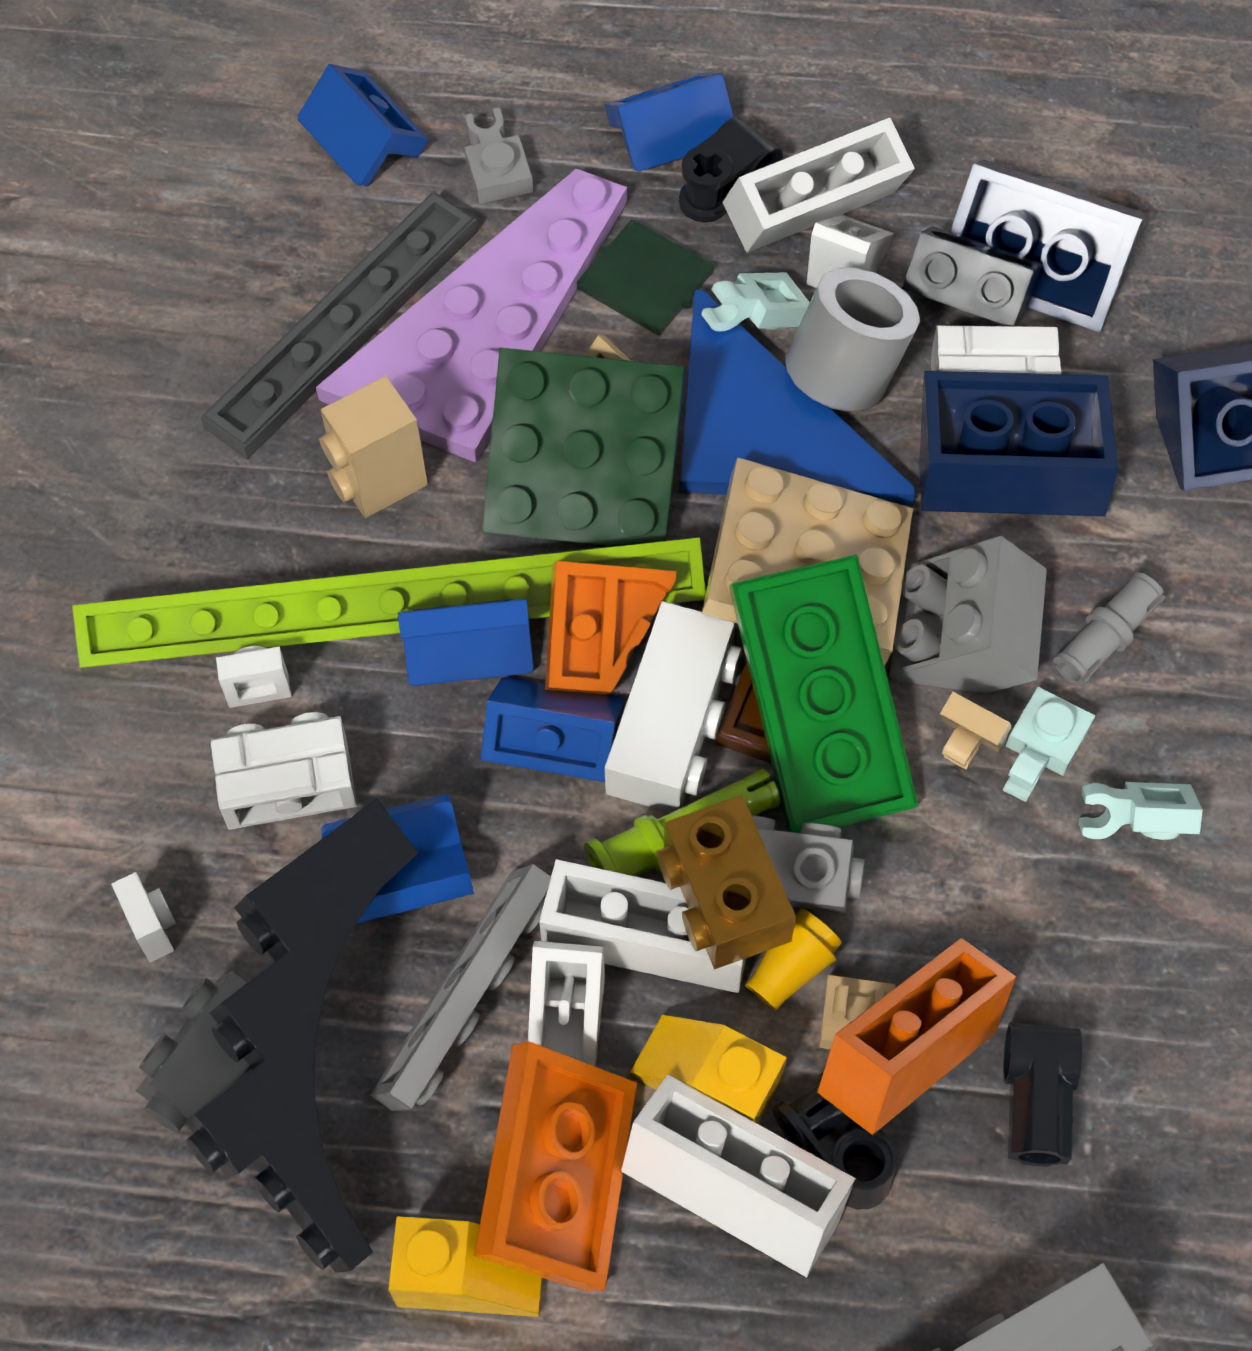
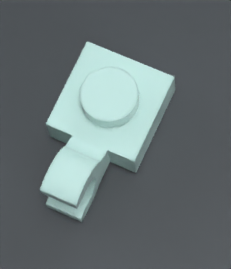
(765, 298)
(1044, 738)
(1150, 808)

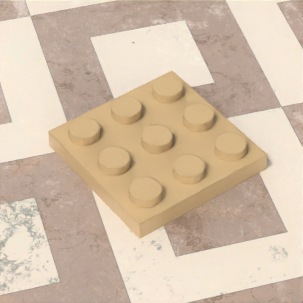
(792, 521)

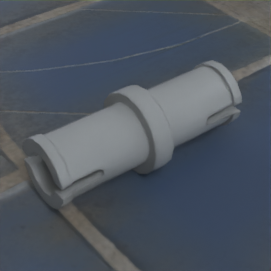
(1109, 629)

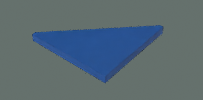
(752, 410)

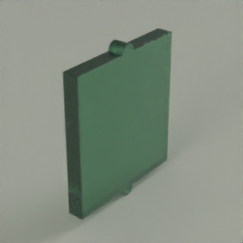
(645, 277)

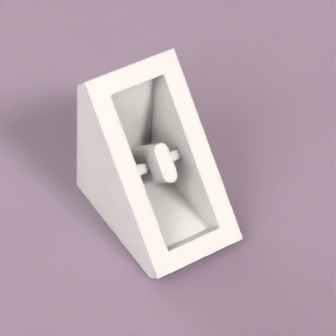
(845, 244)
(567, 998)

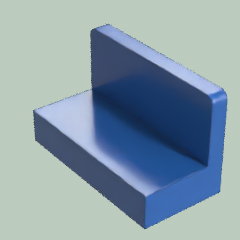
(670, 118)
(358, 123)
(466, 641)
(550, 729)
(437, 870)

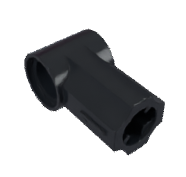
(1042, 1073)

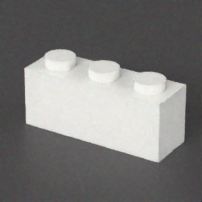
(817, 184)
(672, 709)
(633, 922)
(736, 1174)

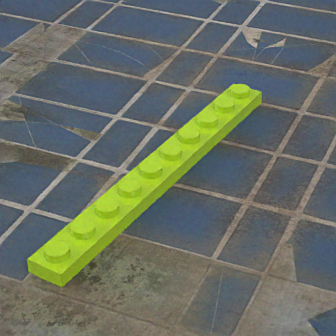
(345, 604)

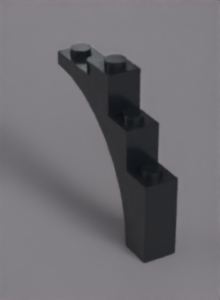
(273, 1023)

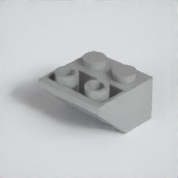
(970, 619)

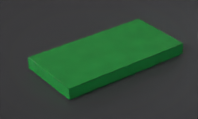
(823, 694)

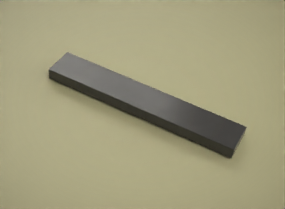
(339, 325)

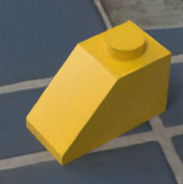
(712, 1062)
(438, 1271)

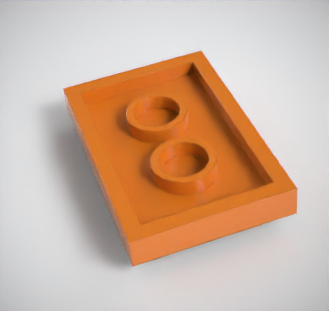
(556, 1168)

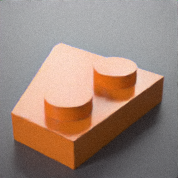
(598, 622)

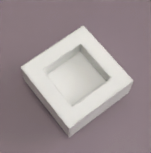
(253, 676)
(146, 914)

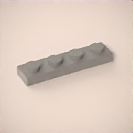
(451, 1012)

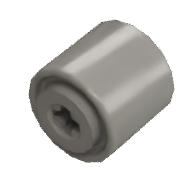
(851, 339)

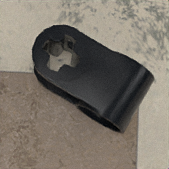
(718, 163)
(835, 1138)

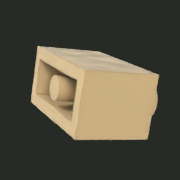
(373, 447)

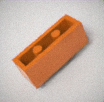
(915, 1035)

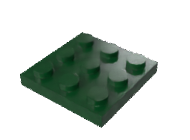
(582, 448)

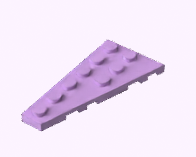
(503, 296)

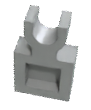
(496, 162)

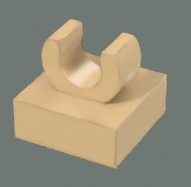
(972, 728)
(845, 1001)

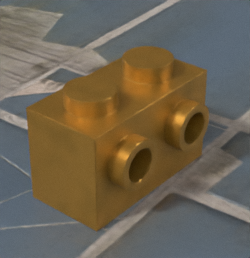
(726, 882)

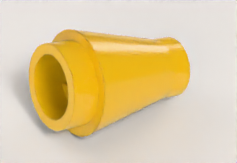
(794, 963)

